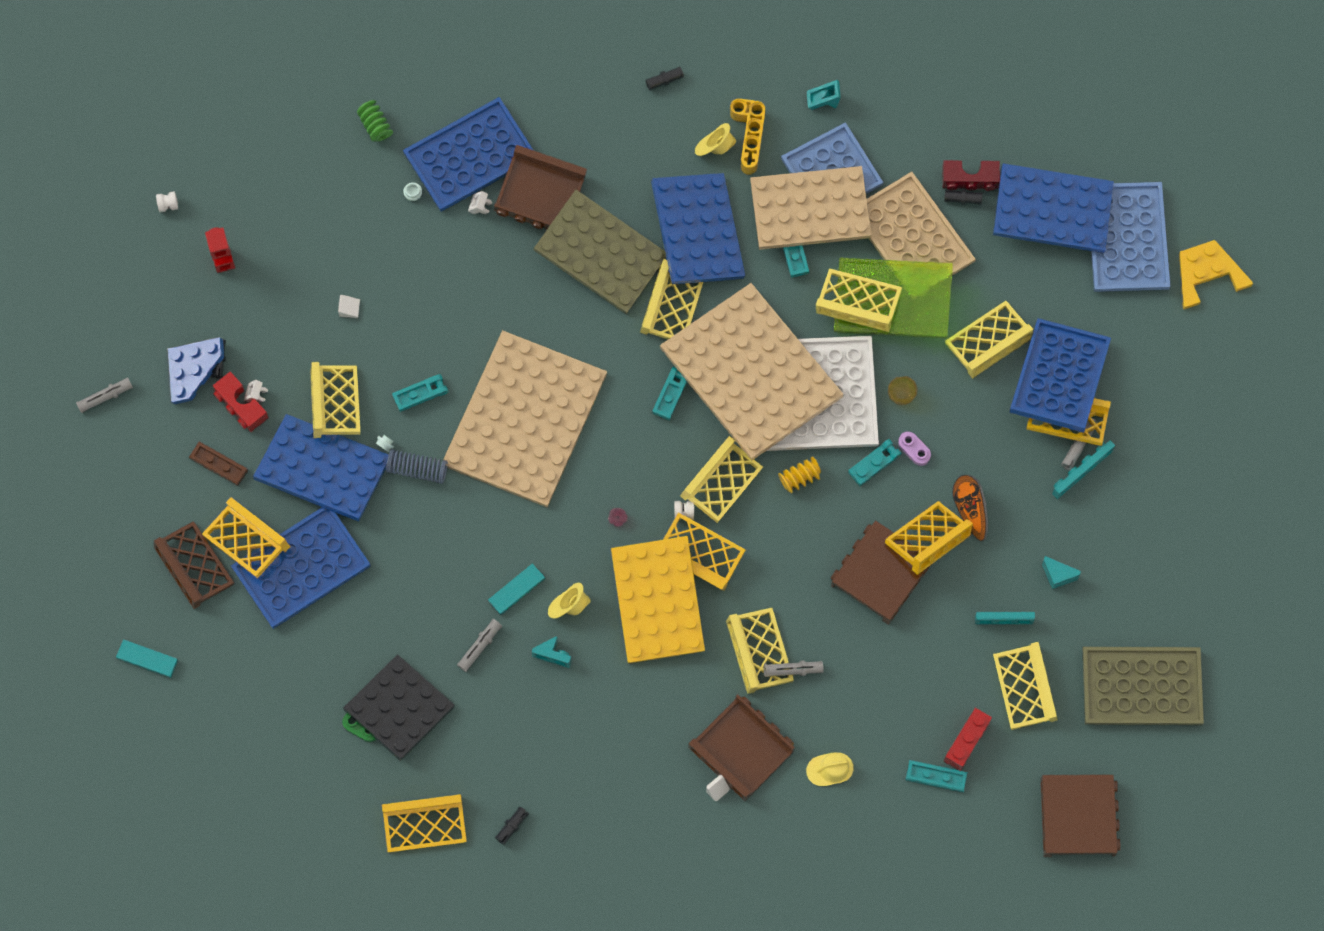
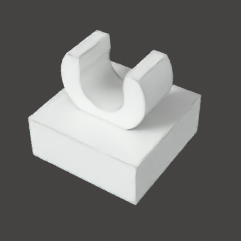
(478, 202)
(253, 391)

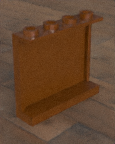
(537, 187)
(877, 573)
(742, 747)
(1079, 814)

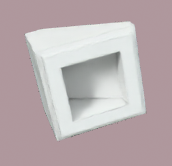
(348, 307)
(717, 788)

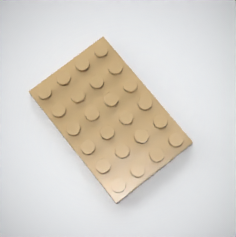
(810, 207)
(912, 227)

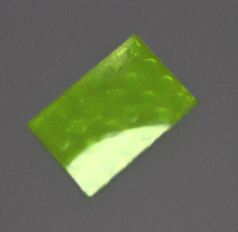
(923, 302)

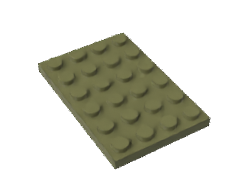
(600, 251)
(1142, 686)

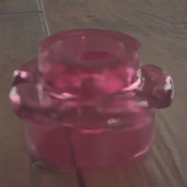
(617, 512)

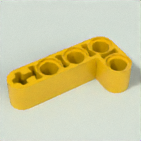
(751, 137)

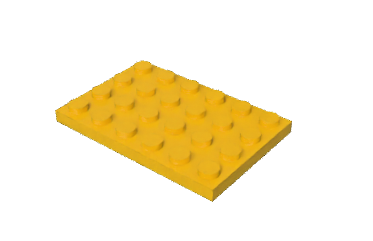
(658, 599)

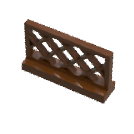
(181, 576)

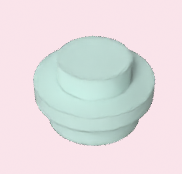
(412, 191)
(385, 442)

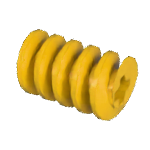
(800, 475)

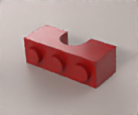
(219, 249)
(250, 414)
(967, 739)

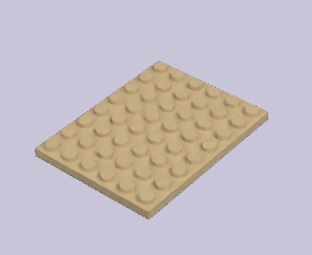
(751, 371)
(524, 418)

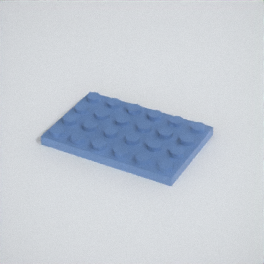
(1135, 241)

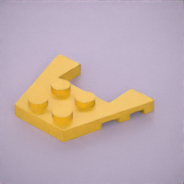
(1206, 264)

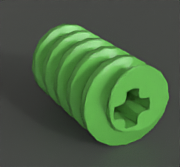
(373, 122)

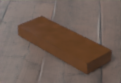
(218, 463)

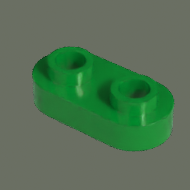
(356, 729)

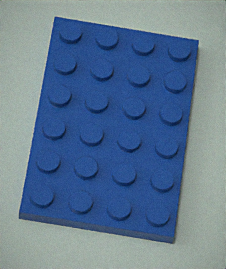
(467, 154)
(1053, 208)
(698, 228)
(1060, 375)
(322, 470)
(316, 563)

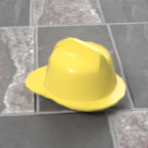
(716, 142)
(571, 602)
(829, 769)

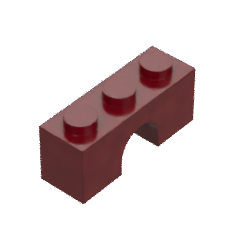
(955, 177)

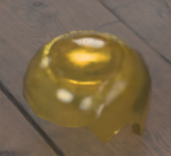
(902, 390)

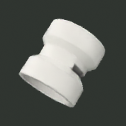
(167, 201)
(688, 509)

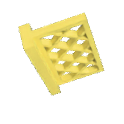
(656, 301)
(851, 313)
(996, 352)
(318, 403)
(711, 467)
(743, 653)
(1042, 686)

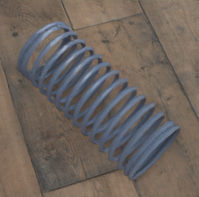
(392, 460)

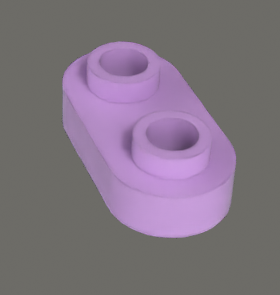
(913, 448)

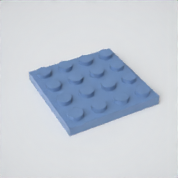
(833, 151)

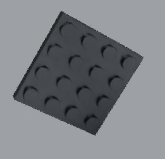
(398, 707)

